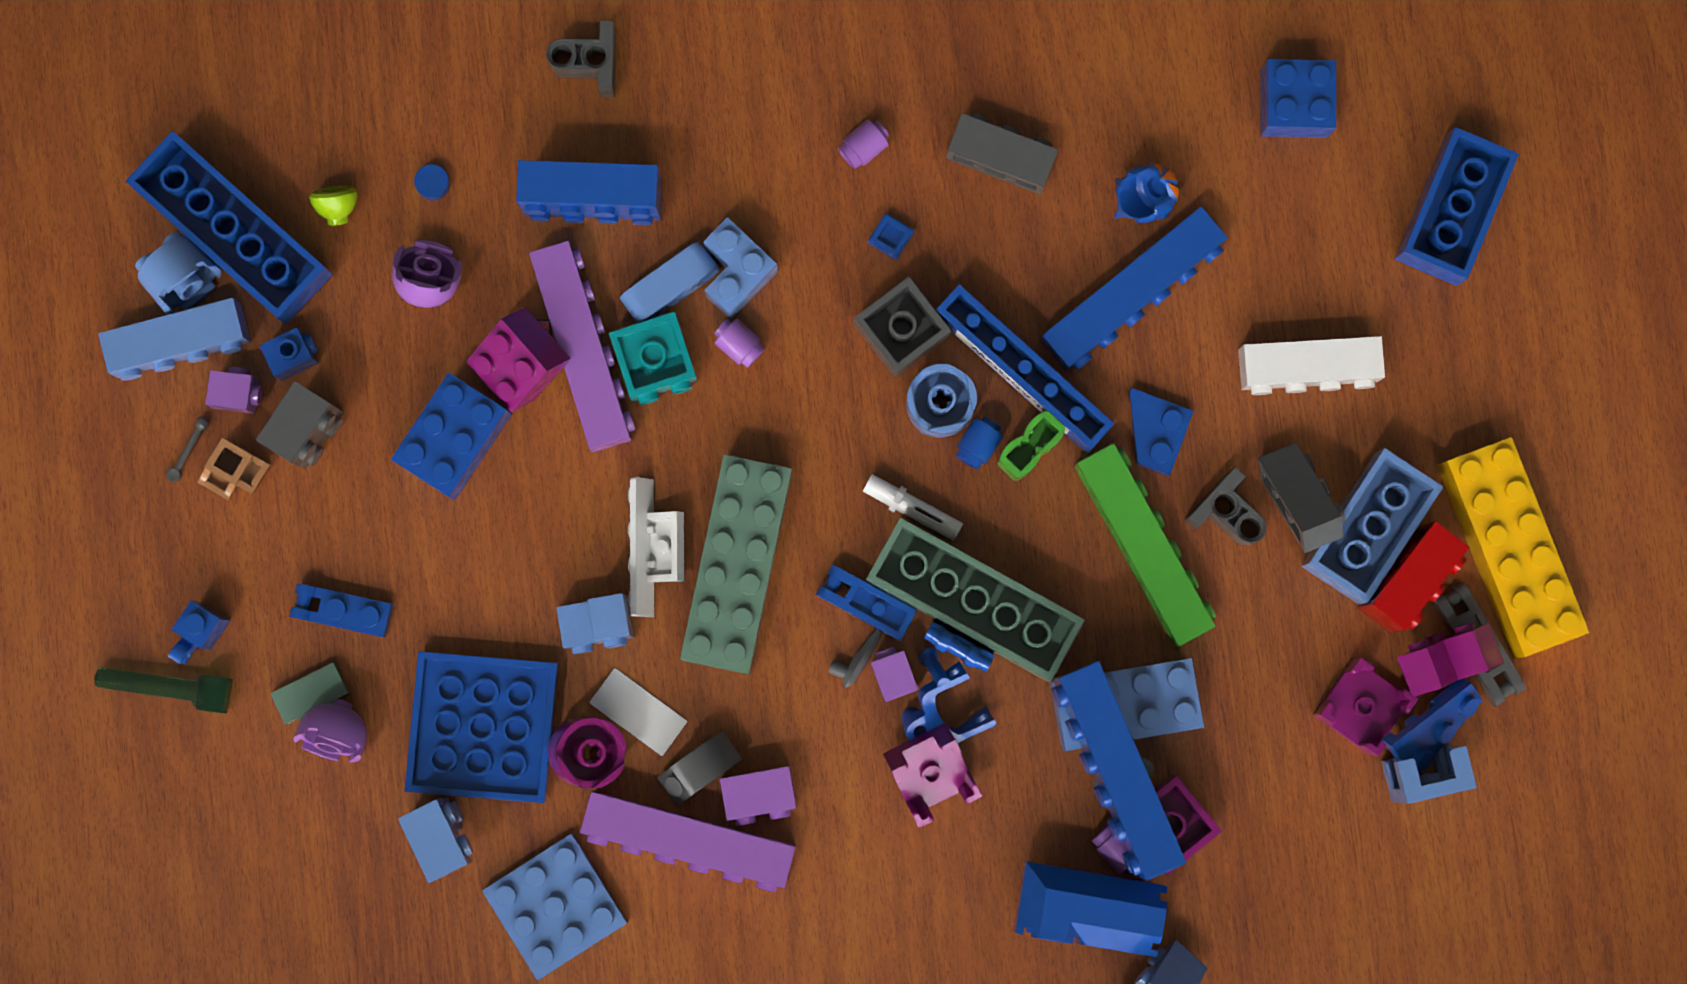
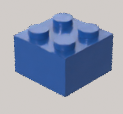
(1298, 98)

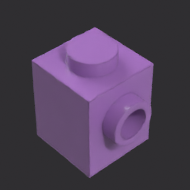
(234, 391)
(893, 674)

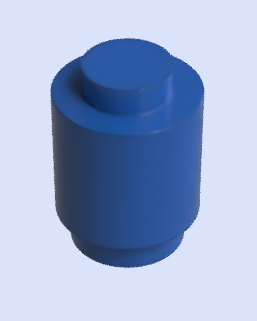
(979, 442)

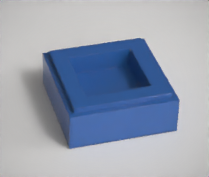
(890, 236)

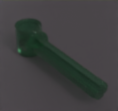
(206, 693)

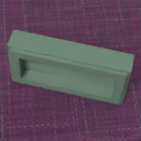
(313, 689)

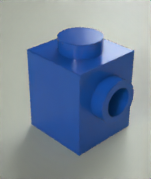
(290, 353)

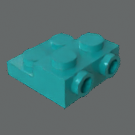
(653, 358)

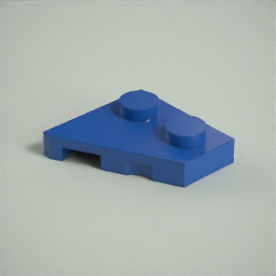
(1157, 430)

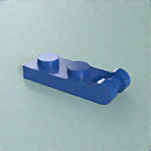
(867, 603)
(343, 610)

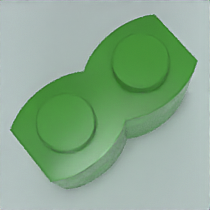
(1025, 451)

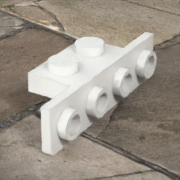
(654, 547)

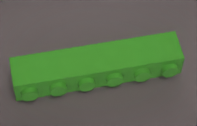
(1145, 546)

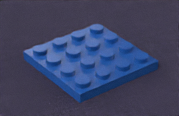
(481, 727)

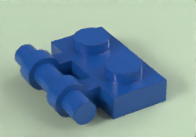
(967, 650)

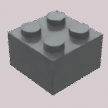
(901, 327)
(300, 426)

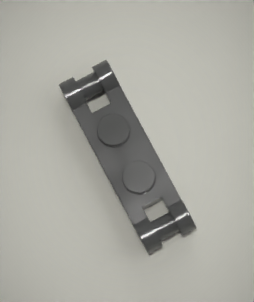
(1494, 692)

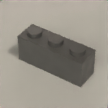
(1002, 152)
(1301, 497)

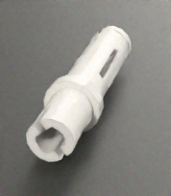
(906, 503)

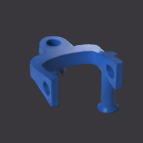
(922, 720)

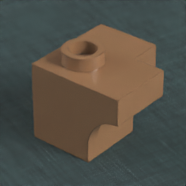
(232, 467)

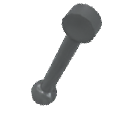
(174, 474)

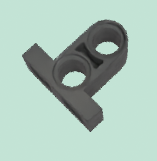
(581, 52)
(1238, 511)

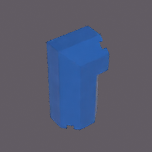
(1091, 906)

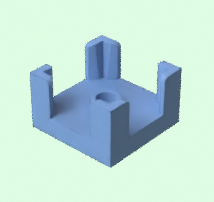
(1452, 776)

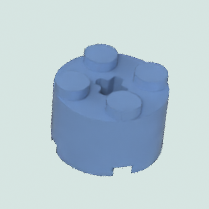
(177, 273)
(952, 385)

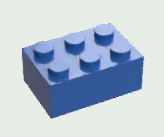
(451, 436)

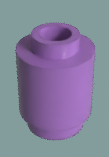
(864, 143)
(738, 342)
(1110, 849)

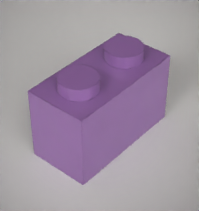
(758, 794)

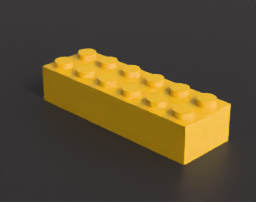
(1513, 548)

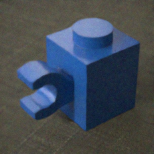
(199, 628)

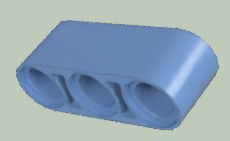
(670, 283)

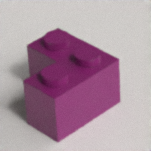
(1444, 659)

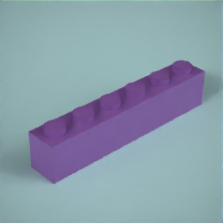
(578, 335)
(688, 840)

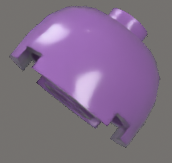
(426, 273)
(332, 730)

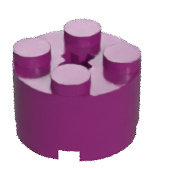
(606, 755)

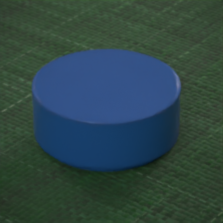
(432, 182)

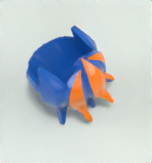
(1146, 193)

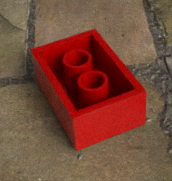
(1416, 578)

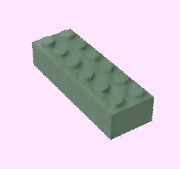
(736, 564)
(975, 600)

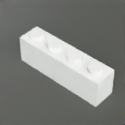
(1311, 364)

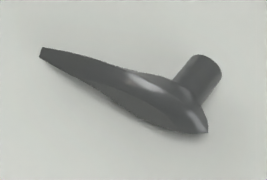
(859, 661)

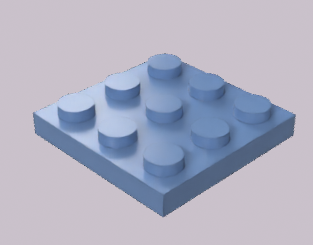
(555, 906)

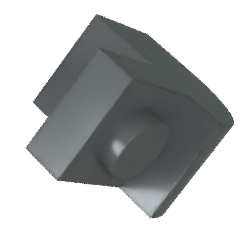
(699, 768)

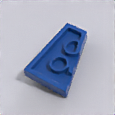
(1435, 727)

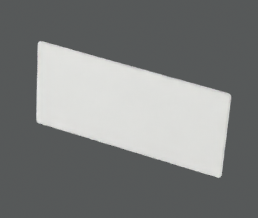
(638, 712)

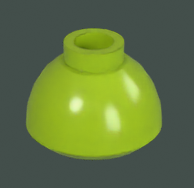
(334, 203)

